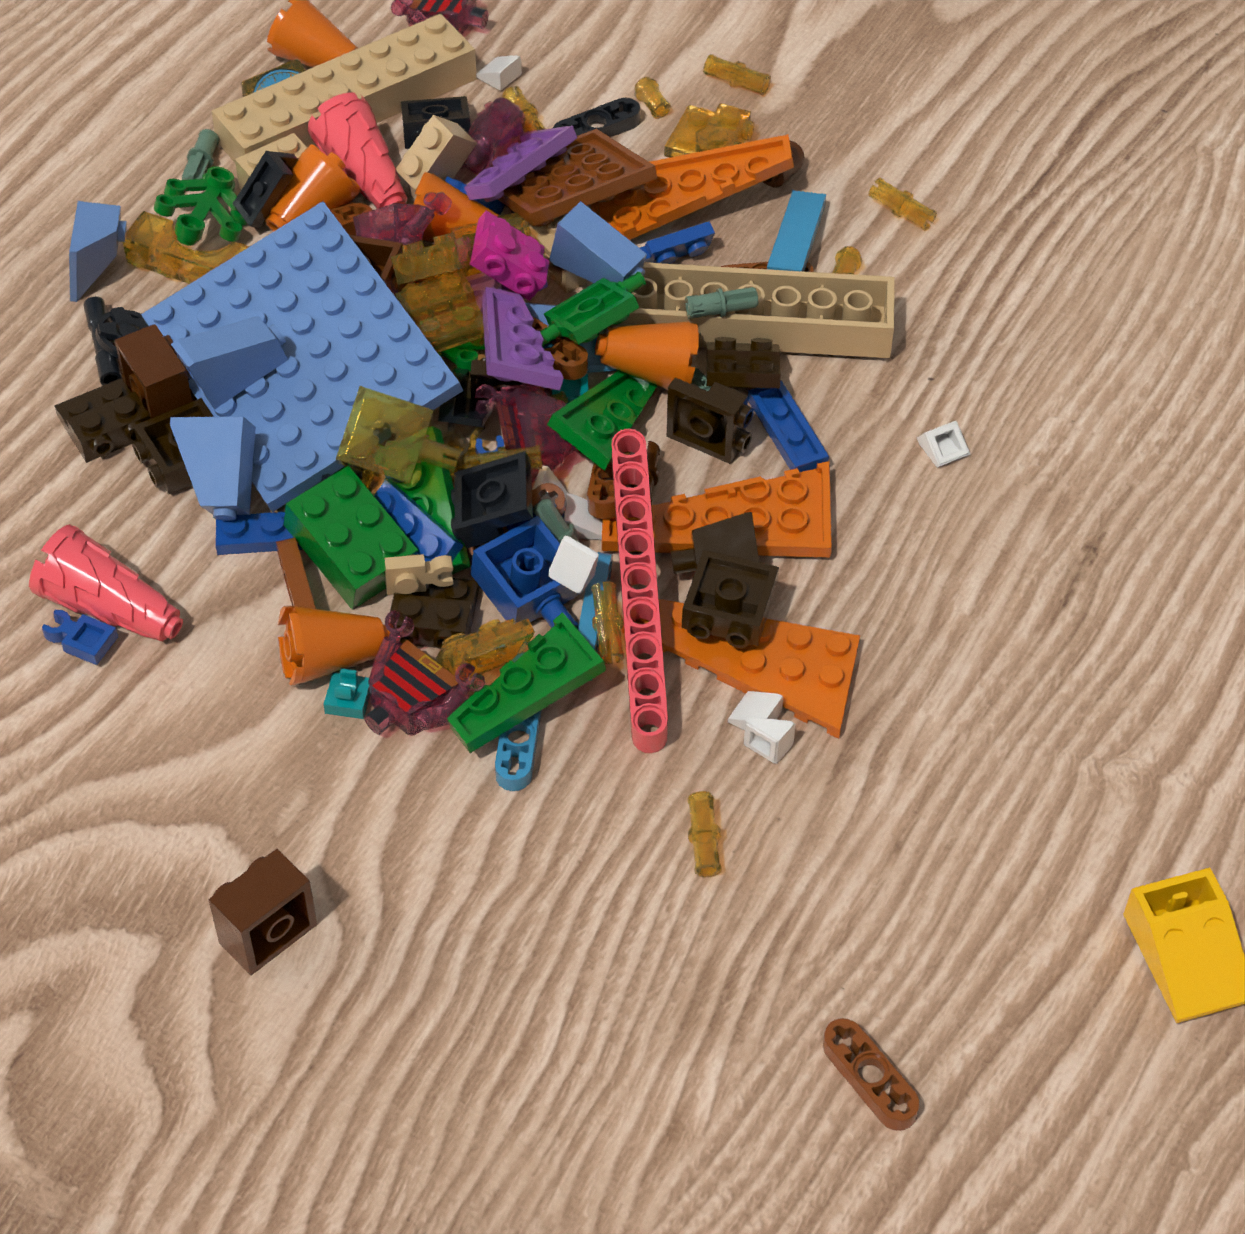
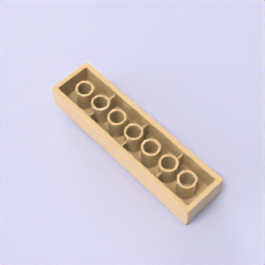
(400, 67)
(794, 307)

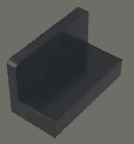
(265, 186)
(460, 408)

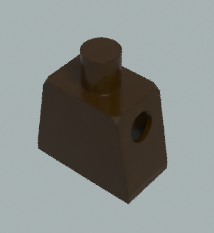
(728, 537)

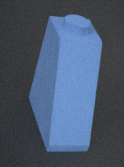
(594, 248)
(231, 357)
(218, 461)

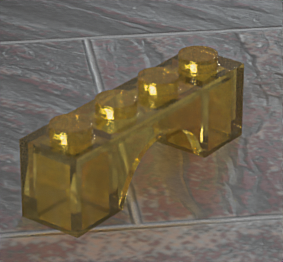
(154, 247)

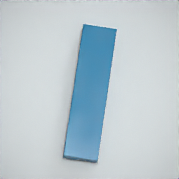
(797, 231)

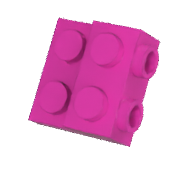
(509, 256)

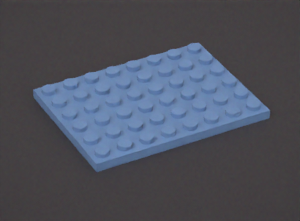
(338, 334)

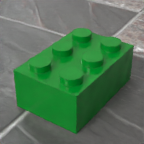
(347, 535)

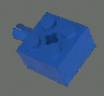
(516, 572)

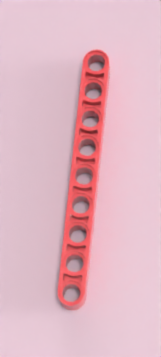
(639, 602)

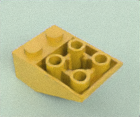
(1189, 943)

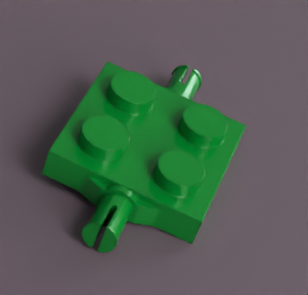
(592, 310)

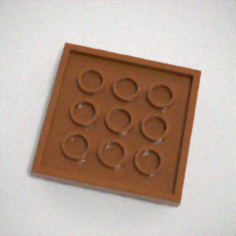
(587, 172)

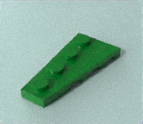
(601, 413)
(432, 492)
(540, 677)

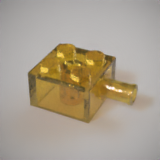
(398, 458)

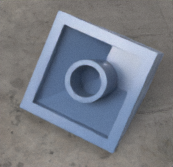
(93, 244)

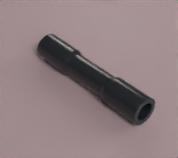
(106, 364)

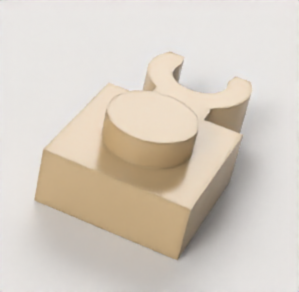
(412, 573)

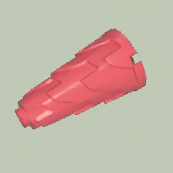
(351, 132)
(94, 583)

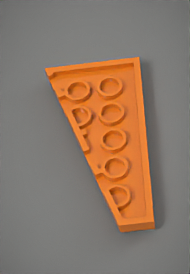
(694, 182)
(787, 513)
(794, 660)

